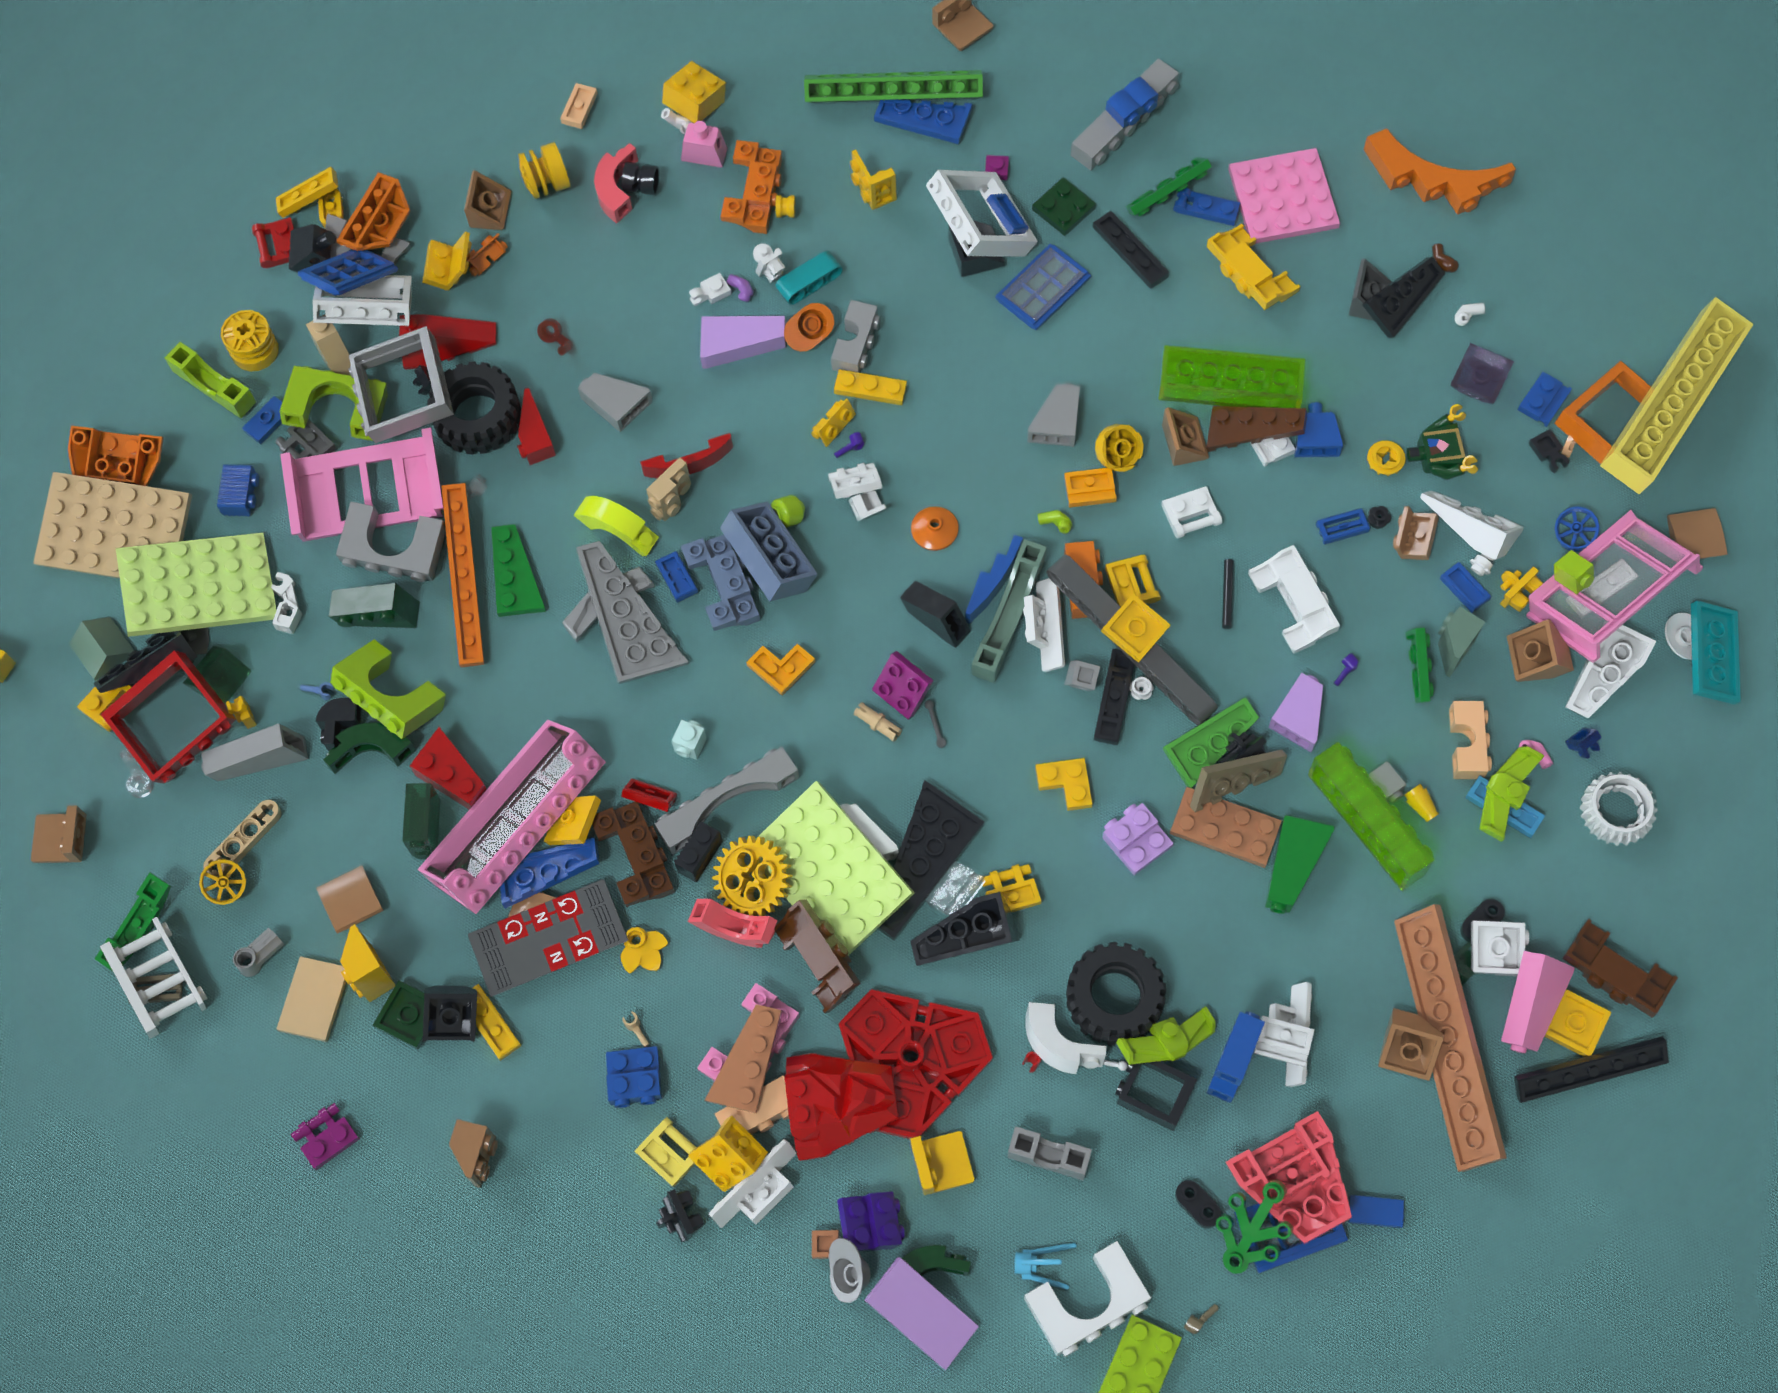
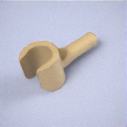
(634, 1026)

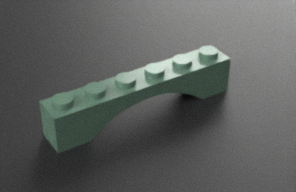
(1010, 611)

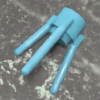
(1026, 1263)

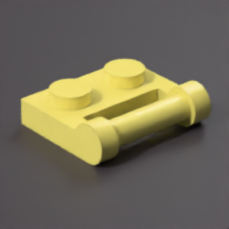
(662, 1157)

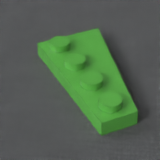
(1207, 742)

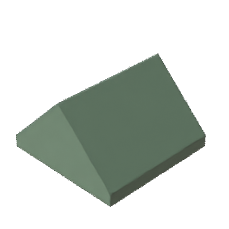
(100, 646)

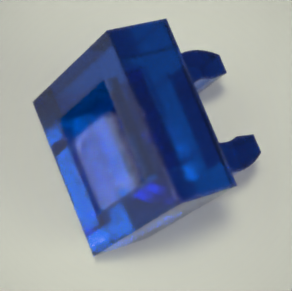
(1583, 740)

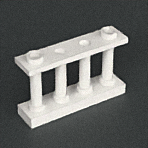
(139, 999)

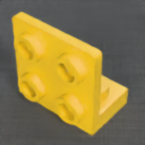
(875, 189)
(446, 262)
(729, 1155)
(942, 1162)

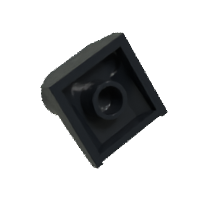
(449, 1013)

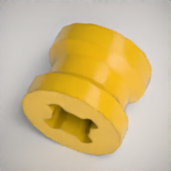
(785, 206)

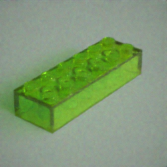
(1230, 378)
(1371, 816)

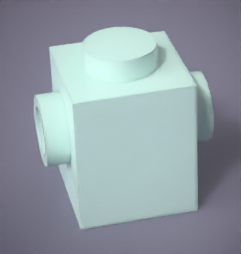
(689, 739)

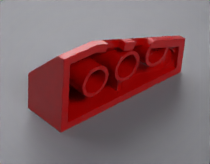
(452, 336)

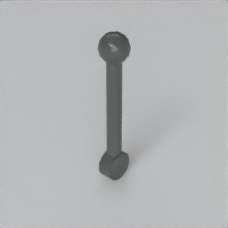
(941, 742)

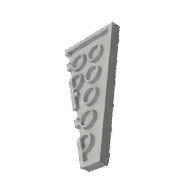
(629, 627)

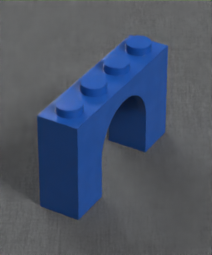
(1236, 1056)

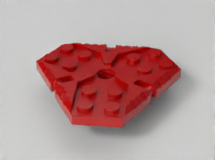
(948, 1045)

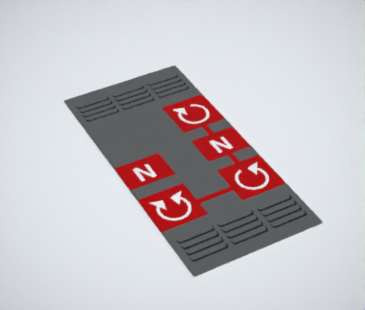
(547, 937)

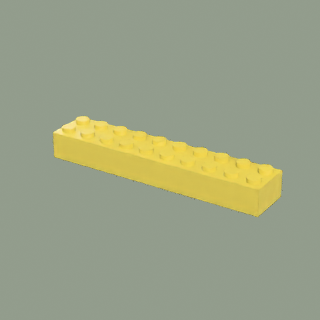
(1676, 395)

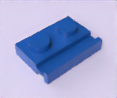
(1544, 399)

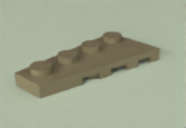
(1235, 777)

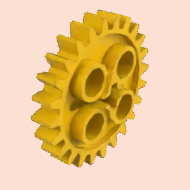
(733, 865)

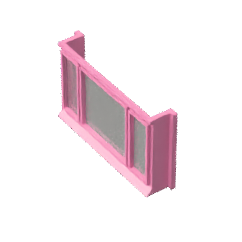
(1629, 571)

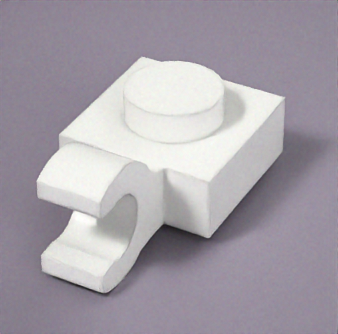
(711, 289)

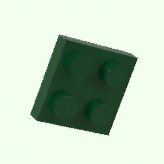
(1064, 206)
(403, 1015)

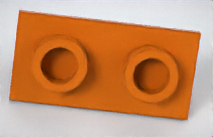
(491, 248)

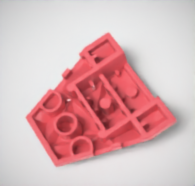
(1308, 1169)

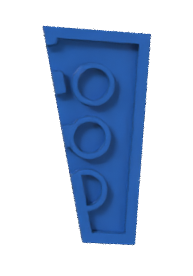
(933, 120)
(547, 868)

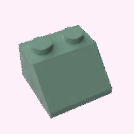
(1457, 638)

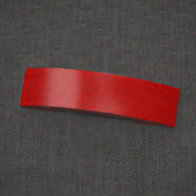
(696, 462)

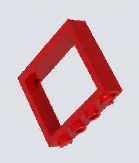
(144, 688)

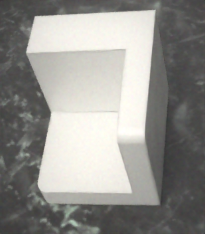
(866, 505)

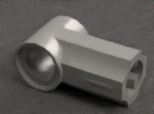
(259, 951)

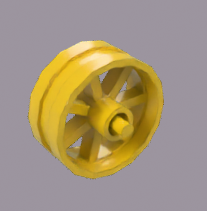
(222, 882)

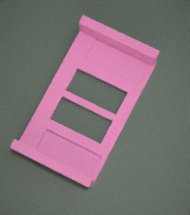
(314, 495)

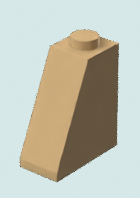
(330, 346)

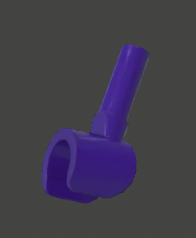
(856, 444)
(1351, 664)

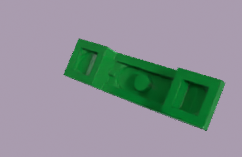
(139, 920)

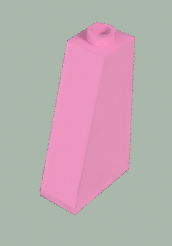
(1535, 1000)

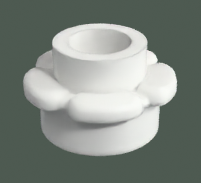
(1481, 565)
(1145, 684)

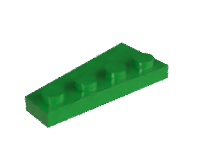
(514, 579)

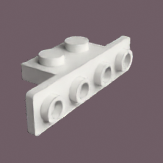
(1045, 624)
(1297, 1014)
(759, 1191)

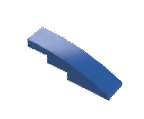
(990, 584)

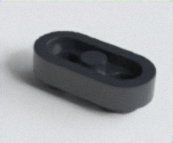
(1481, 914)
(1199, 1202)

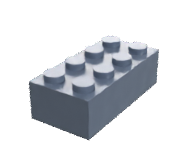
(768, 551)

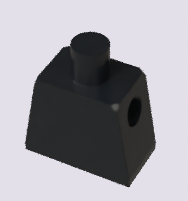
(309, 246)

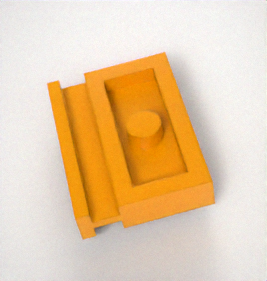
(1090, 487)

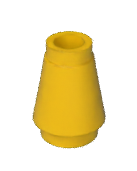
(1421, 802)

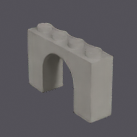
(416, 561)

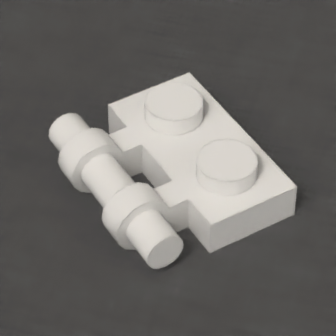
(855, 480)

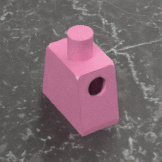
(703, 145)

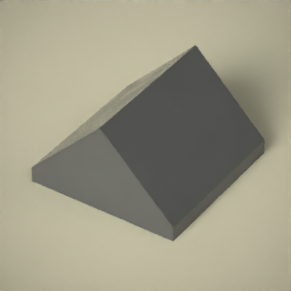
(1367, 284)

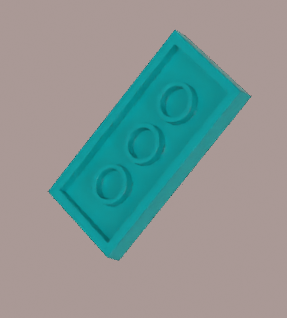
(1715, 652)

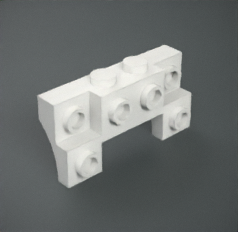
(1301, 595)

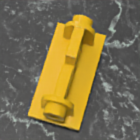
(838, 418)

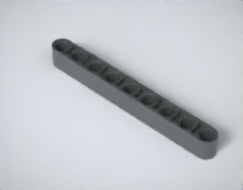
(1155, 664)

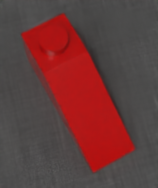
(532, 433)

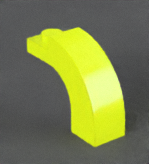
(612, 517)

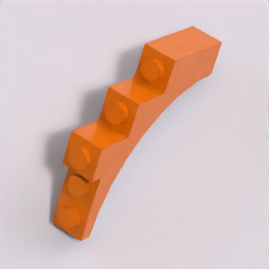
(1431, 181)

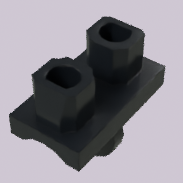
(1243, 746)
(675, 1217)

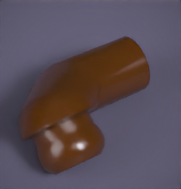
(1447, 263)

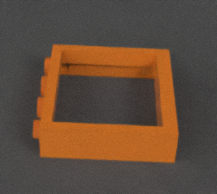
(1582, 432)

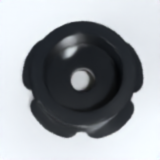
(1376, 522)

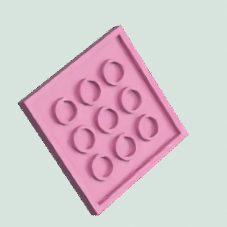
(1284, 195)

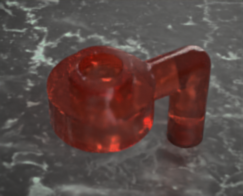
(549, 337)

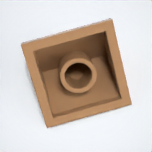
(486, 203)
(1183, 437)

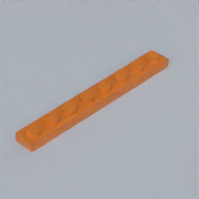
(462, 575)

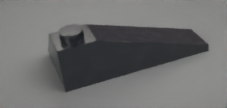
(144, 660)
(975, 927)

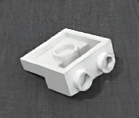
(1497, 947)

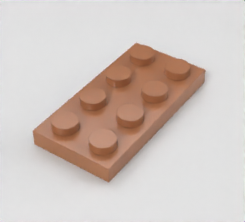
(1227, 829)

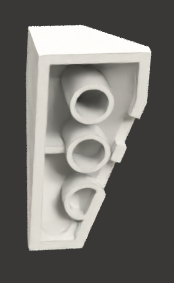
(1619, 659)

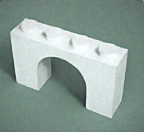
(1066, 1331)

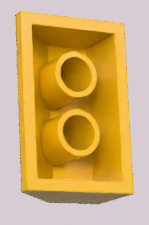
(363, 967)

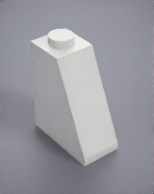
(872, 831)

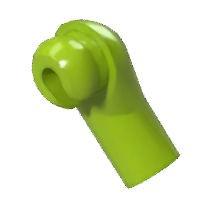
(1056, 517)

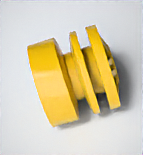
(544, 170)
(249, 340)

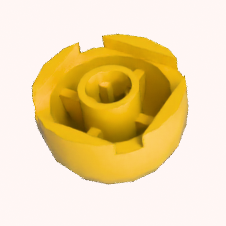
(1119, 447)

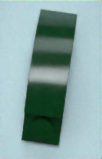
(368, 738)
(933, 1259)

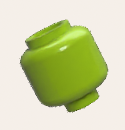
(789, 510)

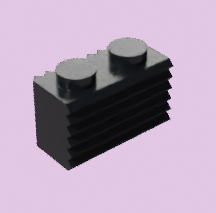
(698, 851)

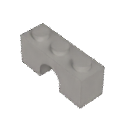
(862, 321)
(1060, 1158)

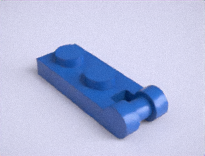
(1206, 207)

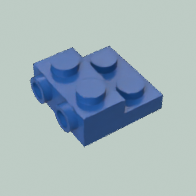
(633, 1077)

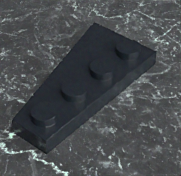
(1402, 297)

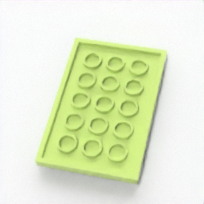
(195, 584)
(835, 867)

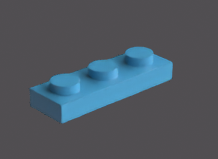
(1524, 819)

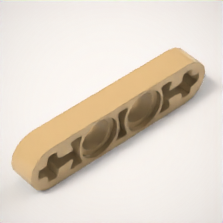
(246, 842)

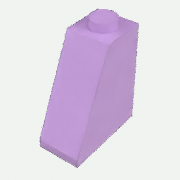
(1300, 712)

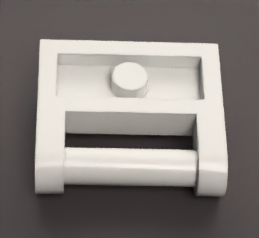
(1189, 506)

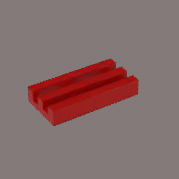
(649, 795)

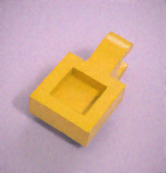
(242, 711)

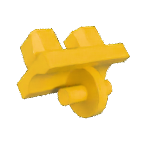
(1514, 596)

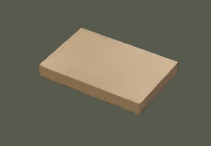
(312, 999)

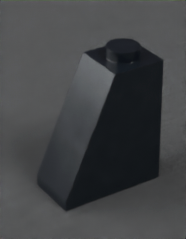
(936, 613)

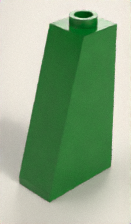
(1295, 857)

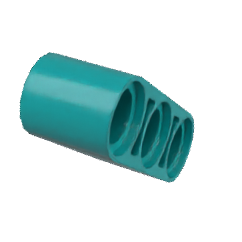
(809, 277)

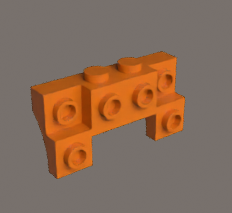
(760, 187)

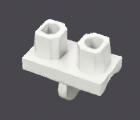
(768, 263)

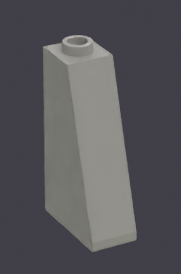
(254, 753)

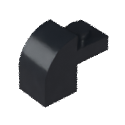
(334, 716)

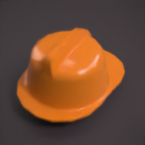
(808, 327)

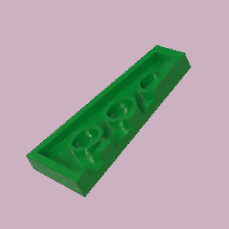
(1183, 175)

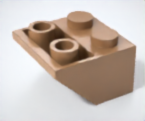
(472, 1148)

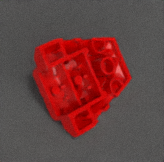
(836, 1102)

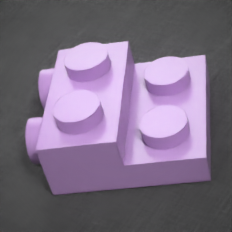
(1136, 838)

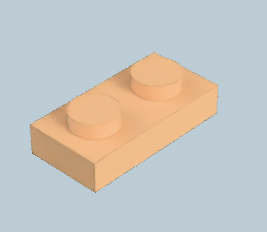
(579, 106)

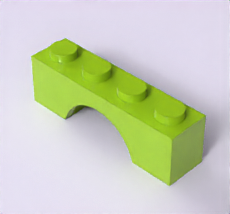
(198, 373)

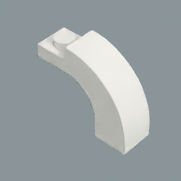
(1053, 1047)

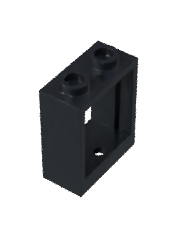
(1168, 1121)

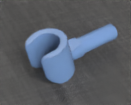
(318, 690)

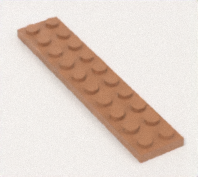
(1458, 1067)

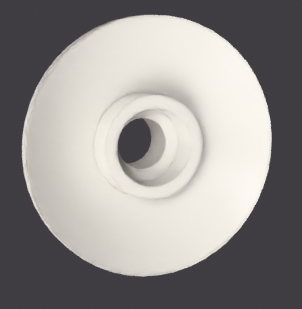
(1679, 634)

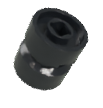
(640, 178)

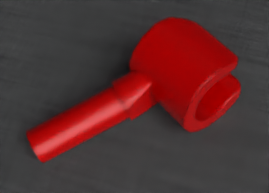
(1033, 1058)

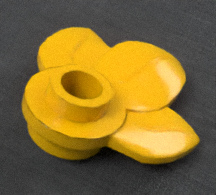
(643, 953)

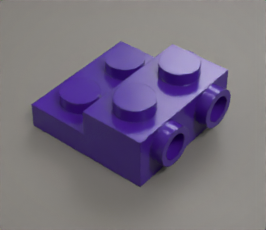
(871, 1221)

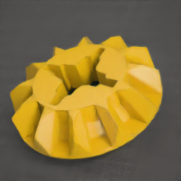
(1379, 450)

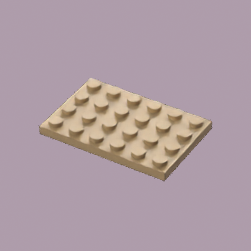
(95, 516)

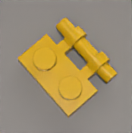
(1017, 895)

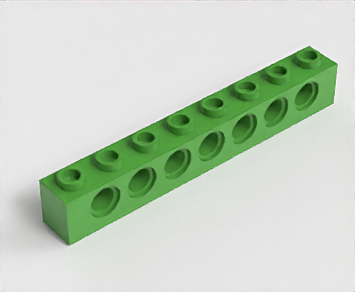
(893, 85)

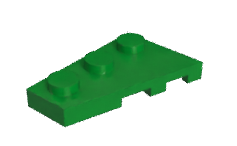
(1418, 655)

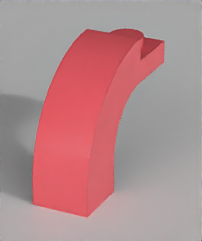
(609, 170)
(732, 925)

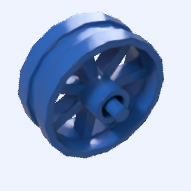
(1576, 528)

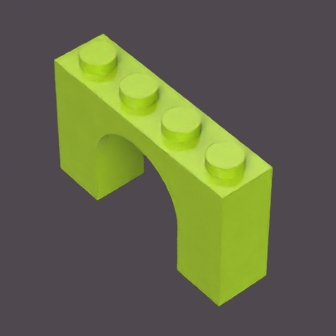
(309, 385)
(397, 713)

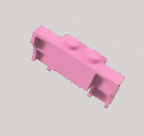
(758, 995)

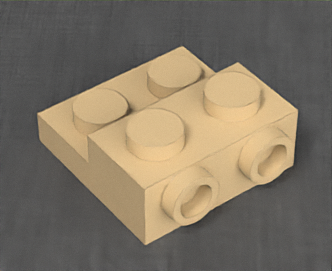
(666, 489)

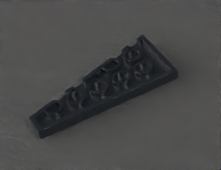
(931, 845)

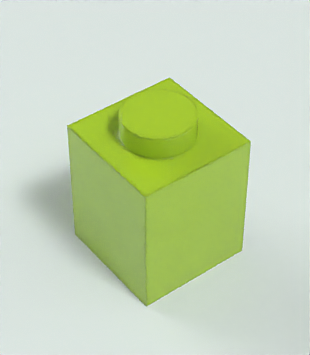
(1574, 572)

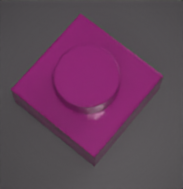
(997, 164)

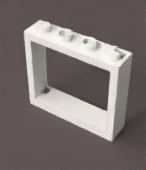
(943, 187)
(367, 310)

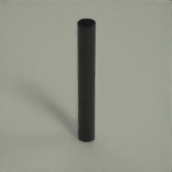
(1227, 594)

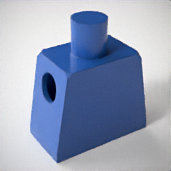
(1321, 434)

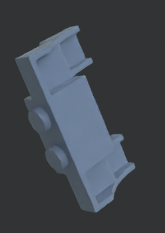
(726, 571)

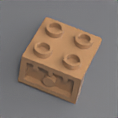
(960, 22)
(59, 836)

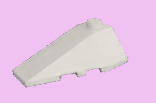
(1483, 533)

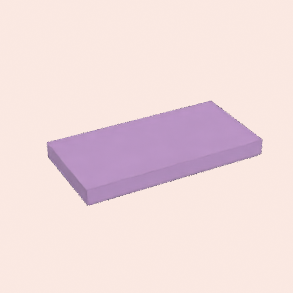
(921, 1313)

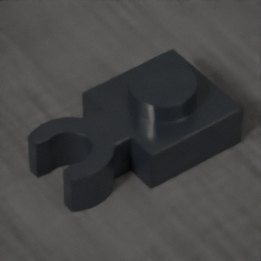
(1548, 448)

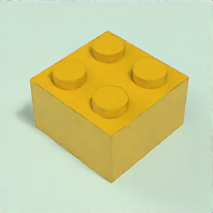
(694, 92)

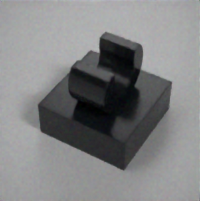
(422, 379)

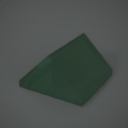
(222, 673)

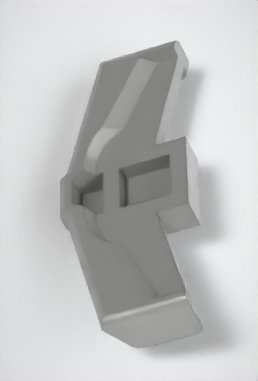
(584, 613)

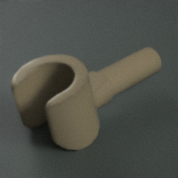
(1194, 1324)

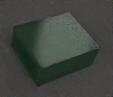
(421, 819)

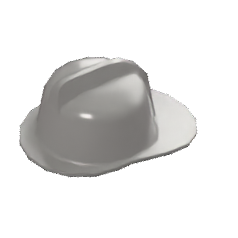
(847, 1270)

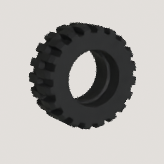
(492, 428)
(1121, 961)

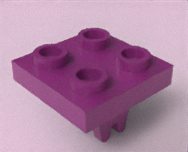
(902, 685)

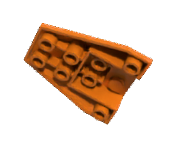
(114, 455)

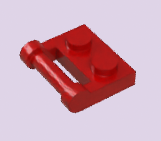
(280, 234)

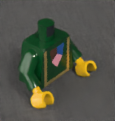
(1442, 449)

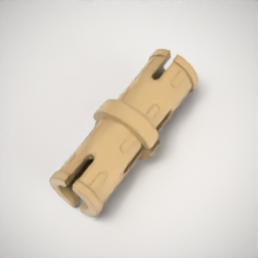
(877, 721)

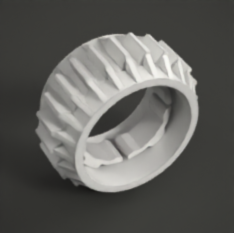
(1630, 786)

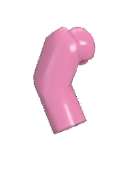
(1546, 761)

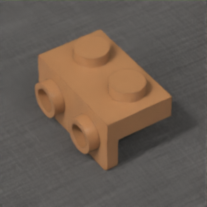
(1415, 534)

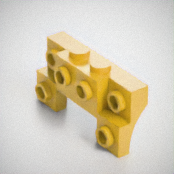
(1248, 270)

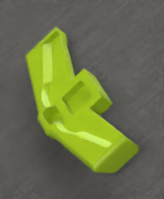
(1507, 790)
(1168, 1039)

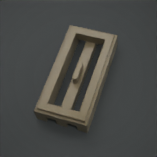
(156, 979)

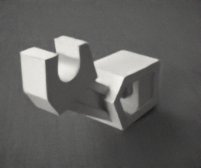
(286, 591)

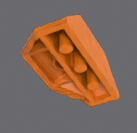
(376, 216)

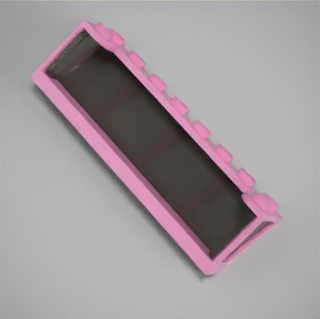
(512, 815)

